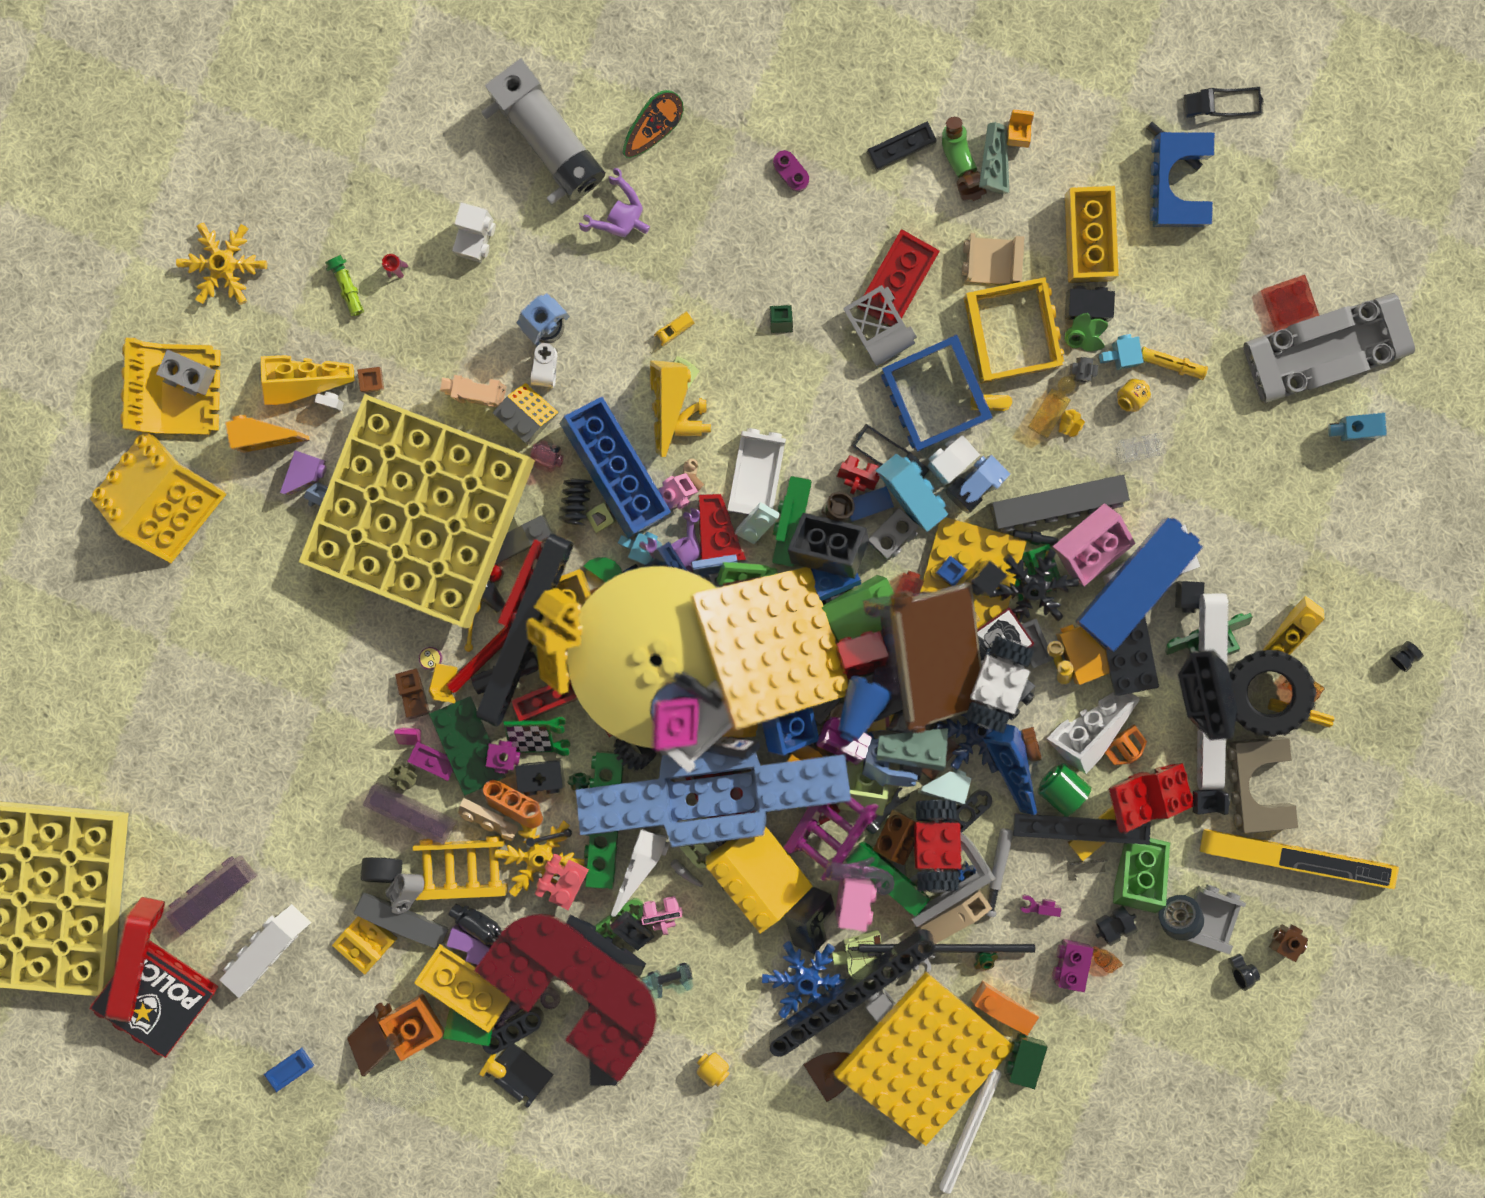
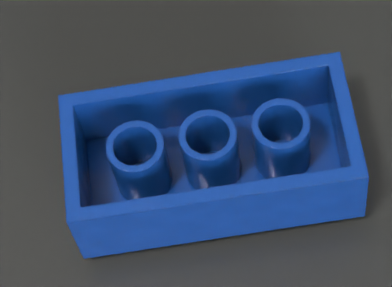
(790, 731)

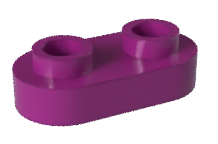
(790, 170)

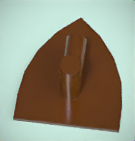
(822, 1072)

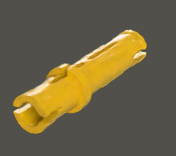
(1182, 366)

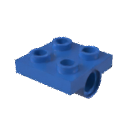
(831, 584)

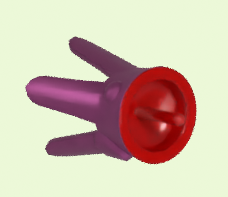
(392, 264)

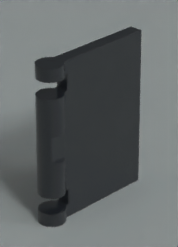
(522, 1075)

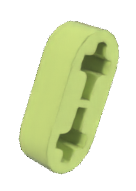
(692, 855)

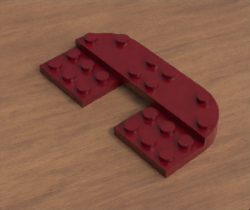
(621, 1006)

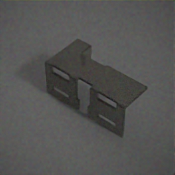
(1080, 866)

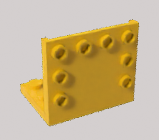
(155, 499)

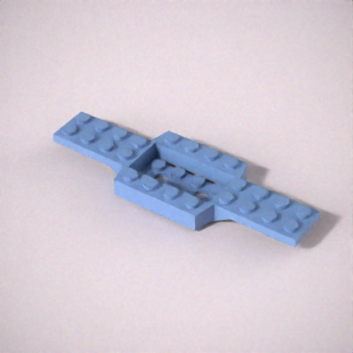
(664, 802)

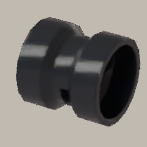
(1406, 656)

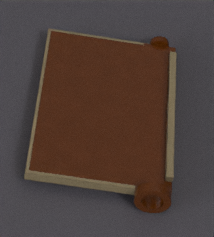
(936, 653)

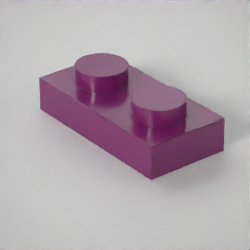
(430, 760)

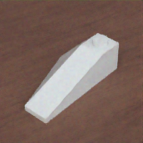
(1090, 735)
(644, 857)

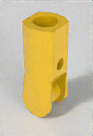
(678, 326)
(995, 402)

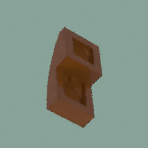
(412, 693)

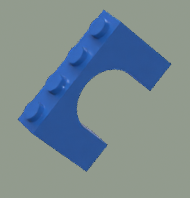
(1167, 207)

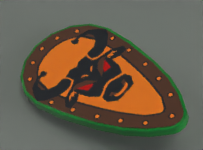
(653, 123)

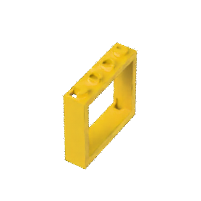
(1048, 314)

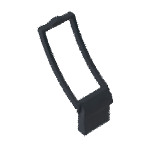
(1204, 103)
(910, 456)

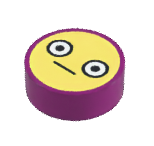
(429, 657)

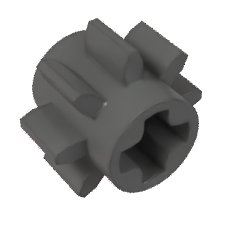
(1083, 369)

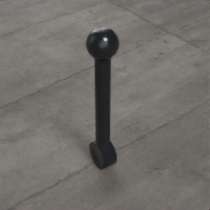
(531, 841)

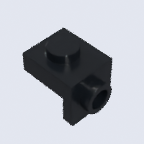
(1210, 801)

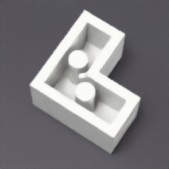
(473, 233)
(953, 460)

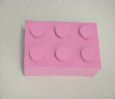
(1094, 544)
(854, 902)

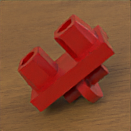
(856, 477)

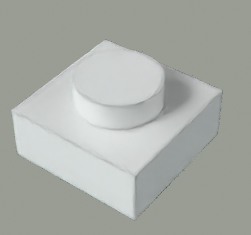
(329, 400)

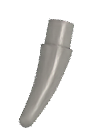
(681, 870)

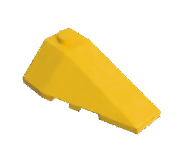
(293, 380)

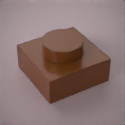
(370, 379)

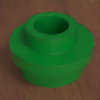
(335, 264)

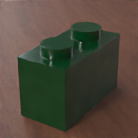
(1025, 1061)

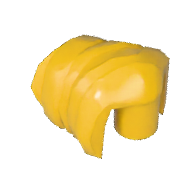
(1071, 423)

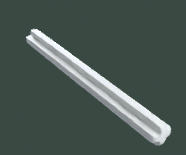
(969, 1131)

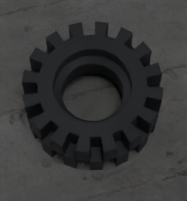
(631, 757)

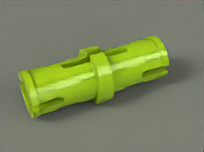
(349, 292)

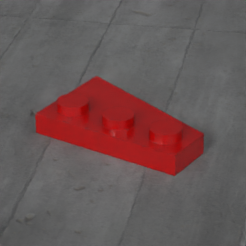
(716, 529)

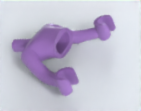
(622, 216)
(687, 547)

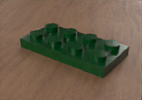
(465, 744)

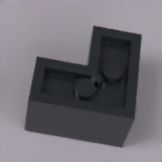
(807, 919)

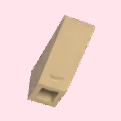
(957, 916)

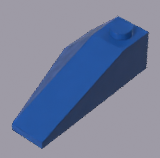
(1011, 759)

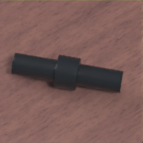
(1034, 537)

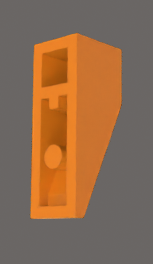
(1004, 1008)

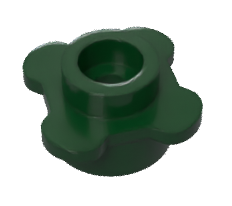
(579, 781)
(985, 960)

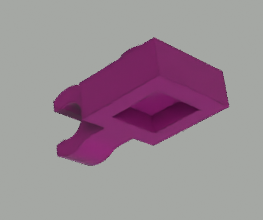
(1046, 907)

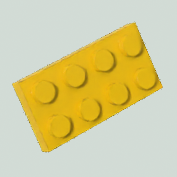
(462, 989)

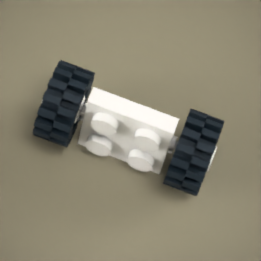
(999, 684)

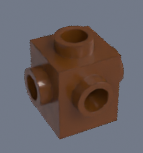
(1289, 942)

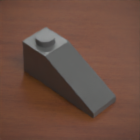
(523, 537)

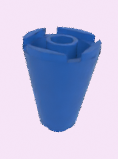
(861, 707)

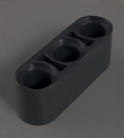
(523, 1025)

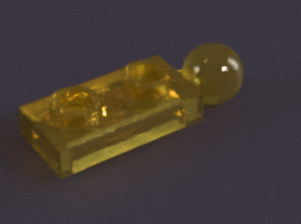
(1052, 407)

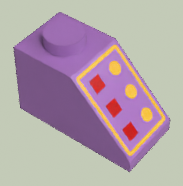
(302, 473)

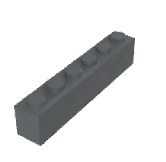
(1059, 502)

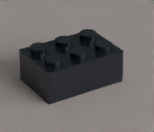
(828, 545)

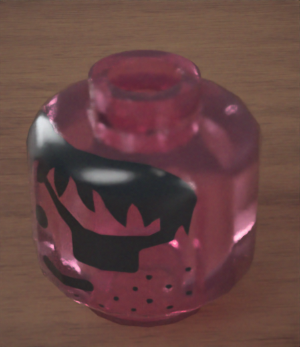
(547, 456)

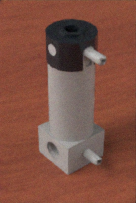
(523, 102)

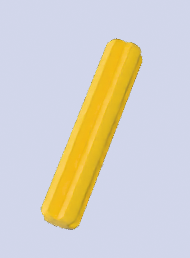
(1316, 717)

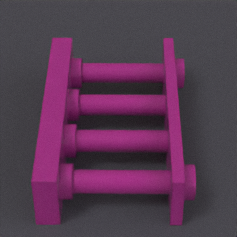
(809, 824)

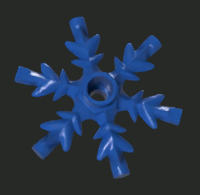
(811, 974)

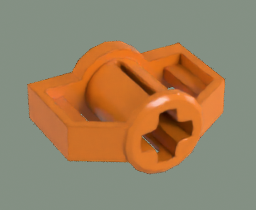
(1123, 737)

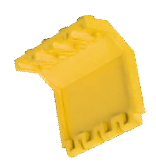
(162, 408)

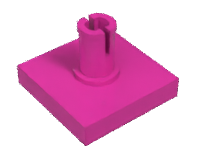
(675, 723)

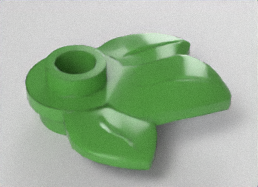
(1088, 333)

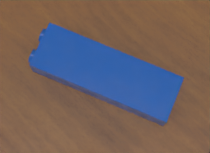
(1139, 583)

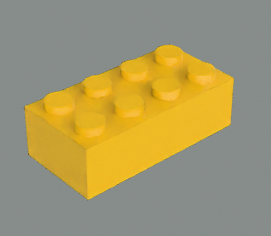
(1091, 234)

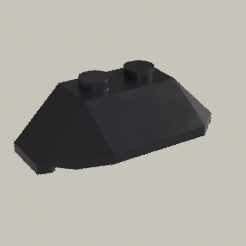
(1208, 694)

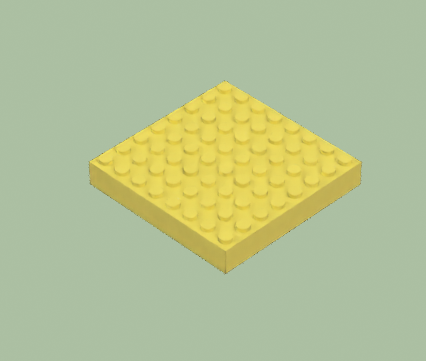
(417, 511)
(59, 897)

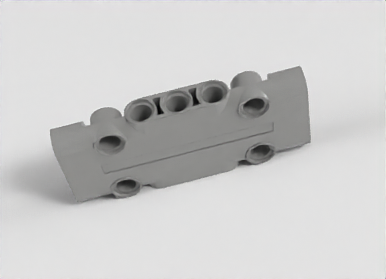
(1329, 347)

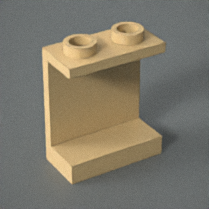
(993, 260)

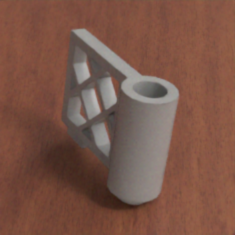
(888, 342)

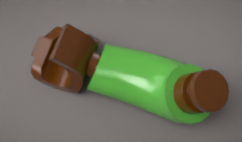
(959, 157)

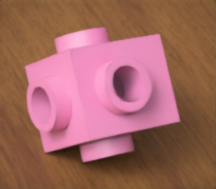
(677, 491)

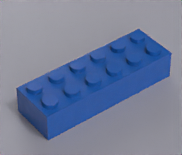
(614, 467)

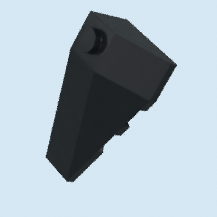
(621, 956)

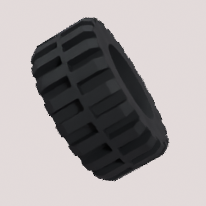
(1302, 692)

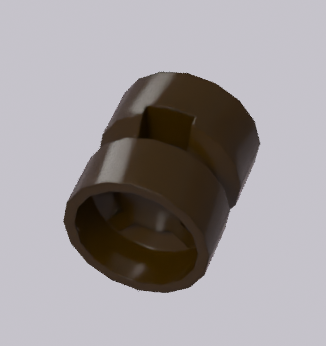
(838, 507)

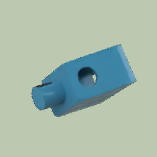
(1367, 427)

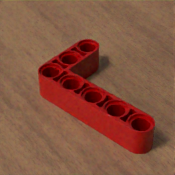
(132, 958)

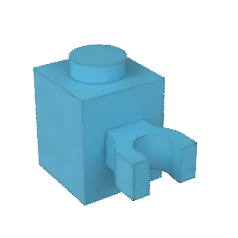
(1125, 353)
(636, 552)

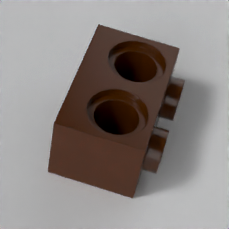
(896, 838)

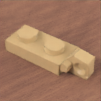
(489, 820)

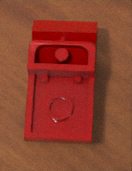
(1151, 796)

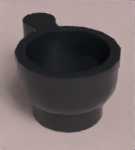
(1244, 975)

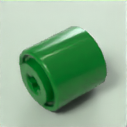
(1064, 789)

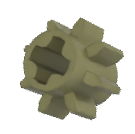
(402, 776)

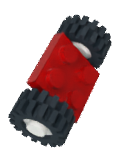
(937, 845)

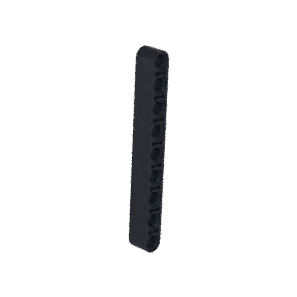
(517, 646)
(855, 983)

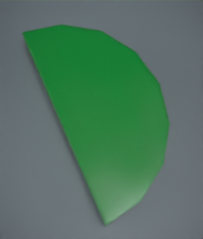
(603, 568)

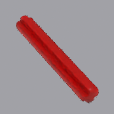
(478, 661)

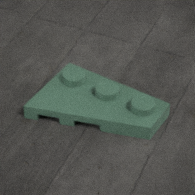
(995, 160)
(915, 749)

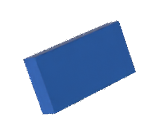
(871, 503)
(289, 1069)

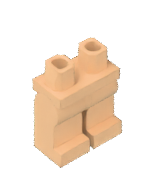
(466, 389)

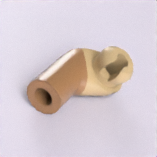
(690, 468)

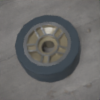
(1180, 907)

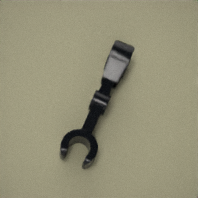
(895, 801)

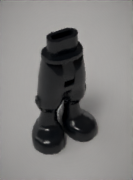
(476, 924)

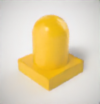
(493, 1068)

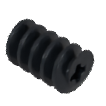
(574, 501)

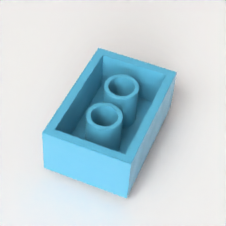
(912, 491)

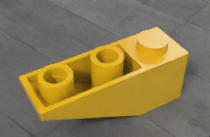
(1297, 626)

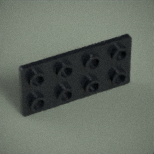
(1133, 663)

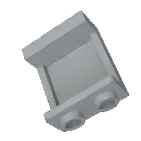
(1219, 915)

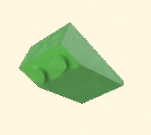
(847, 611)
(1143, 876)

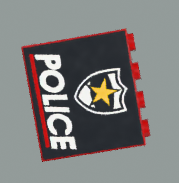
(166, 1001)

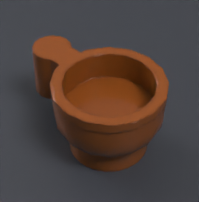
(1031, 744)

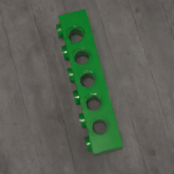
(603, 877)

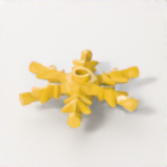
(215, 260)
(545, 851)

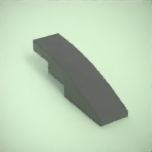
(405, 924)

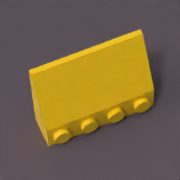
(759, 877)

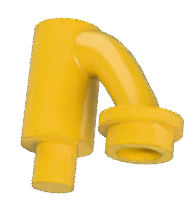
(692, 428)
(1064, 668)

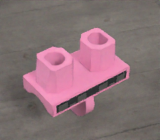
(671, 911)

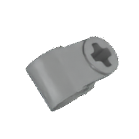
(404, 891)

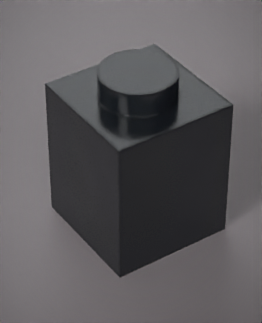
(1188, 595)

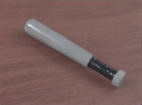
(1000, 861)

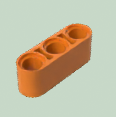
(505, 797)

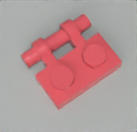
(568, 884)

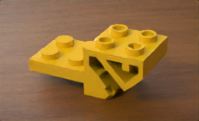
(553, 642)

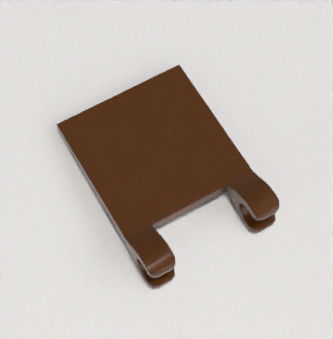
(370, 1042)

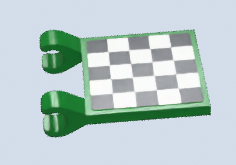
(537, 736)

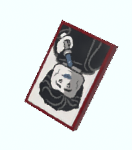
(1002, 625)

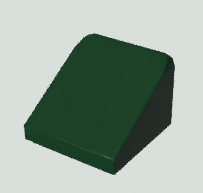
(781, 319)

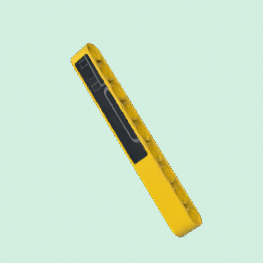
(1299, 859)

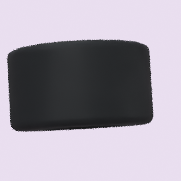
(380, 869)

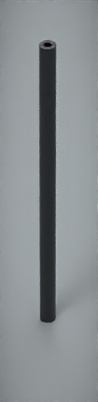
(957, 948)

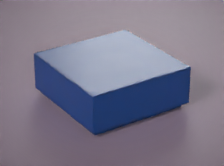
(951, 571)

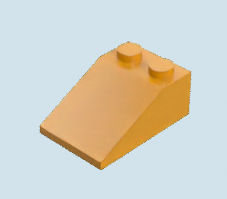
(253, 435)

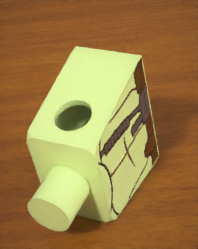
(851, 957)

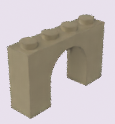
(1245, 759)

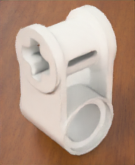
(544, 370)

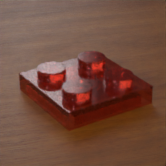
(1289, 302)

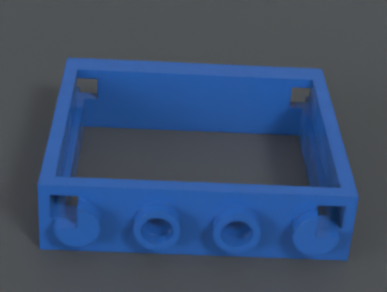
(897, 399)

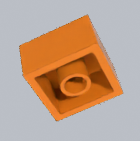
(416, 1023)

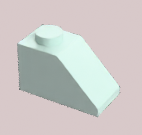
(948, 787)

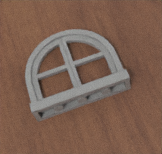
(966, 887)

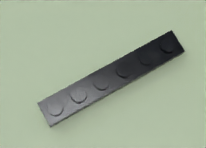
(1078, 829)

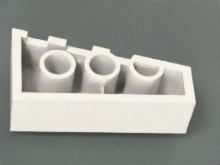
(264, 950)

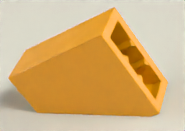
(1084, 653)

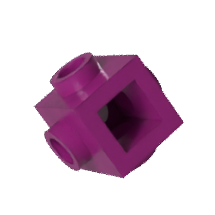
(493, 756)

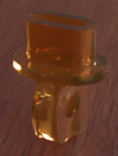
(1106, 960)

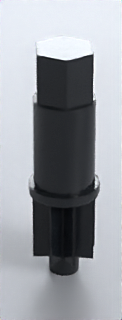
(697, 689)

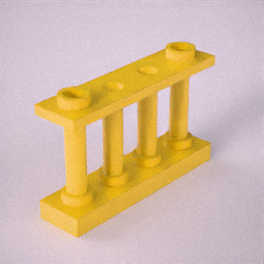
(472, 887)

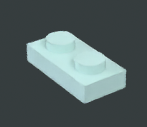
(757, 523)

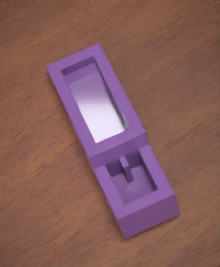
(465, 942)

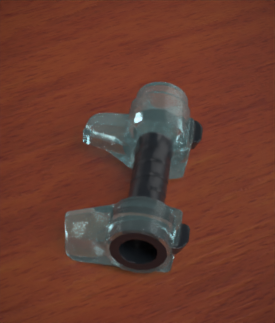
(655, 980)

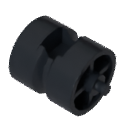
(1116, 925)

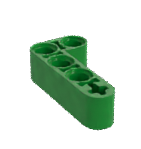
(904, 890)

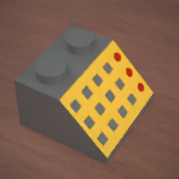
(525, 413)

